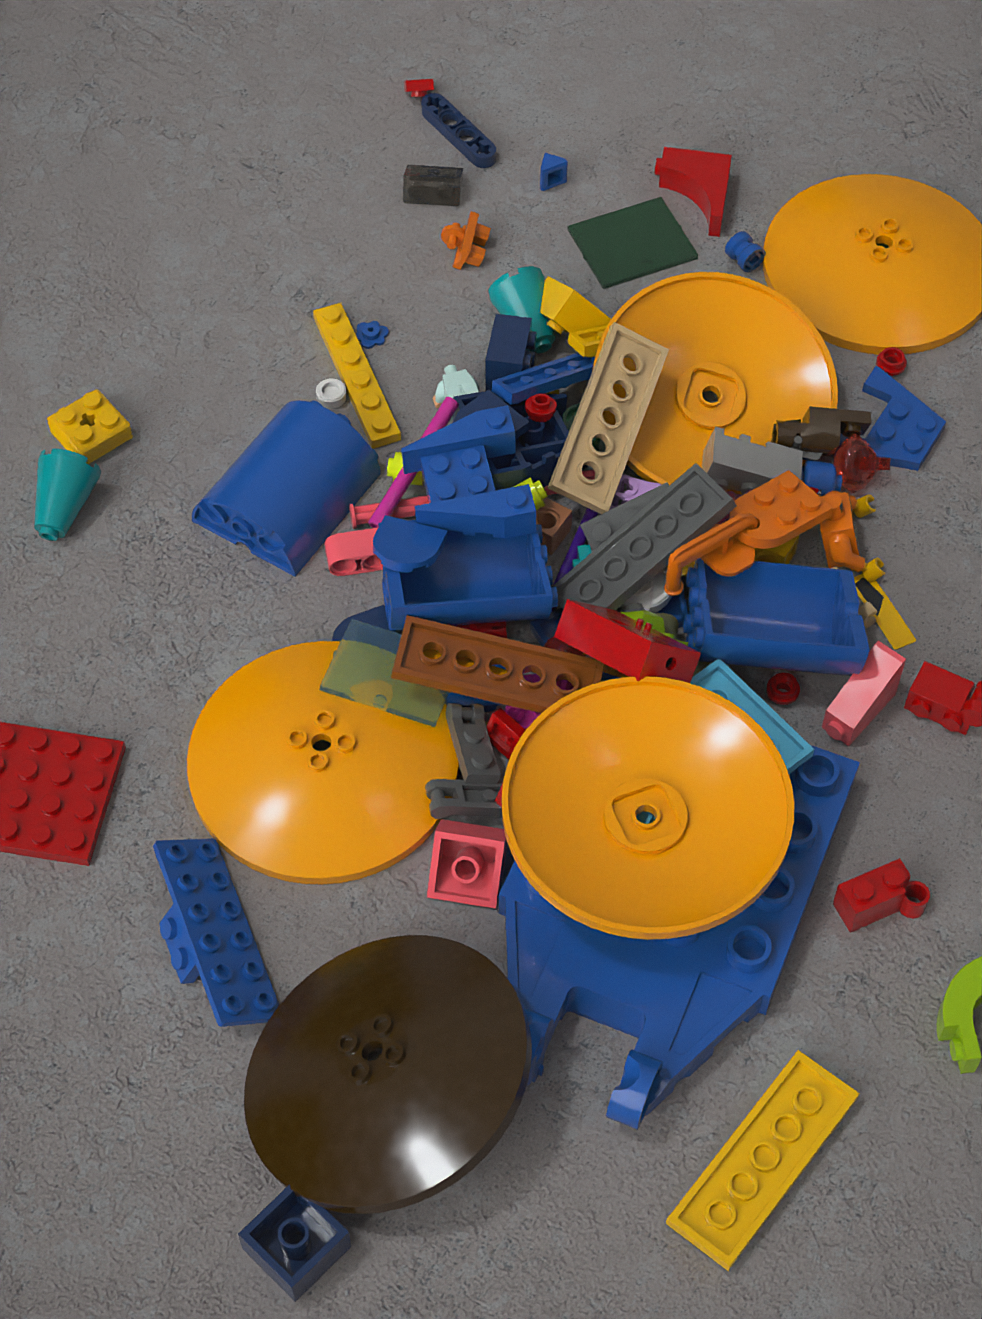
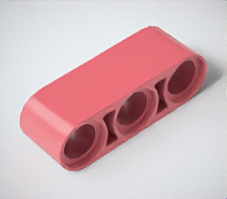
(352, 553)

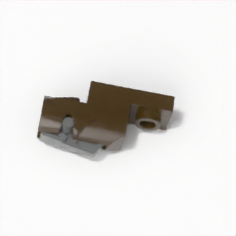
(820, 430)

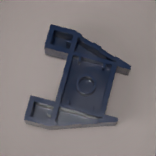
(535, 450)

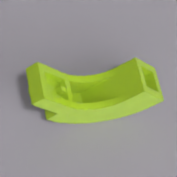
(956, 1016)

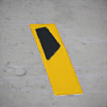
(887, 616)

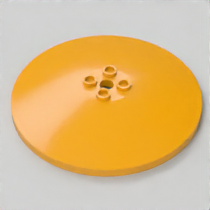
(870, 295)
(726, 340)
(659, 750)
(305, 809)

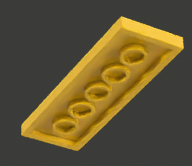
(762, 1160)

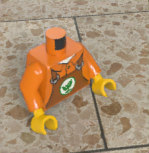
(840, 534)

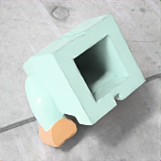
(454, 384)

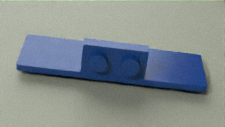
(211, 933)

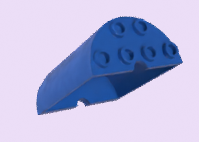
(291, 485)
(475, 582)
(777, 618)

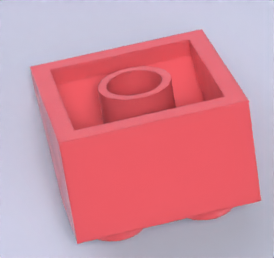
(467, 863)

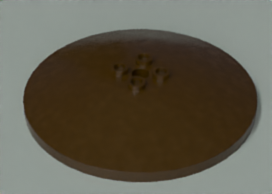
(420, 1113)

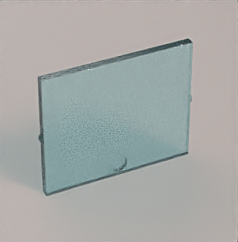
(364, 671)

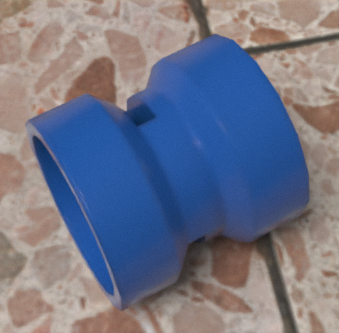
(742, 249)

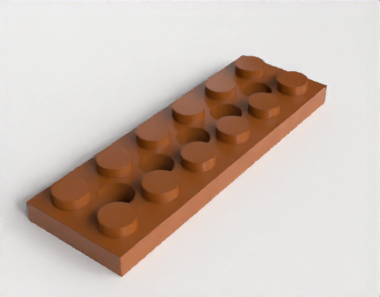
(486, 651)

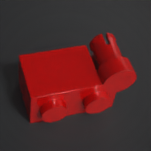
(945, 699)

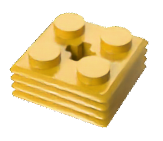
(90, 426)

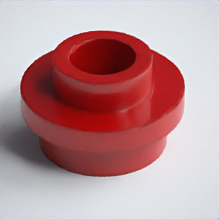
(892, 361)
(540, 407)
(783, 681)

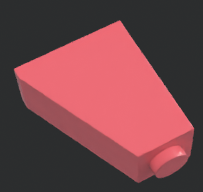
(864, 694)

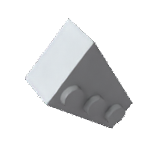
(746, 465)

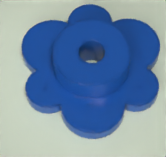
(371, 334)

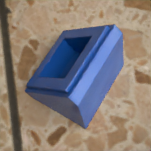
(552, 171)

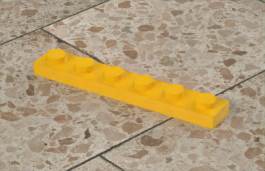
(357, 376)

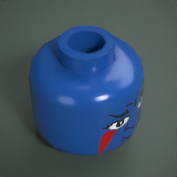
(821, 477)

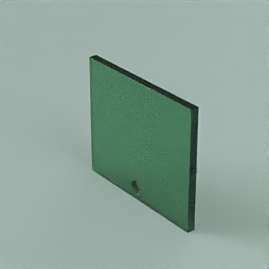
(632, 242)

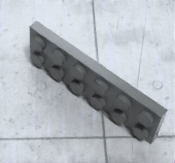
(646, 541)

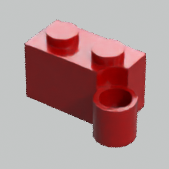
(880, 895)

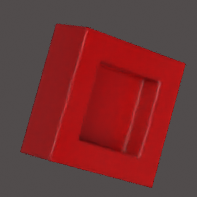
(418, 87)

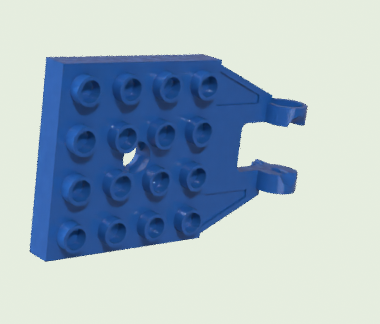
(675, 990)

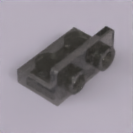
(432, 185)

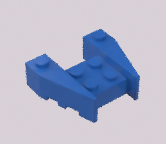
(461, 481)

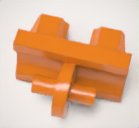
(463, 237)

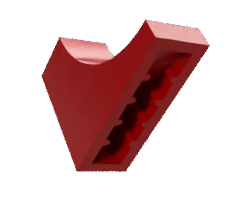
(699, 177)

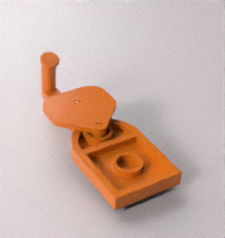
(760, 520)

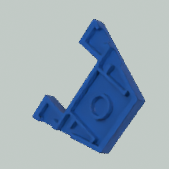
(905, 427)

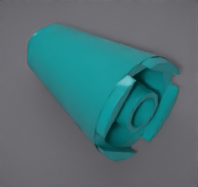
(522, 297)
(61, 491)

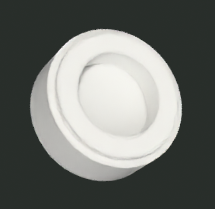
(331, 393)

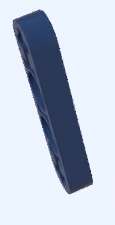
(462, 128)

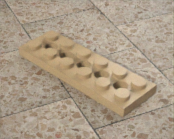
(589, 421)

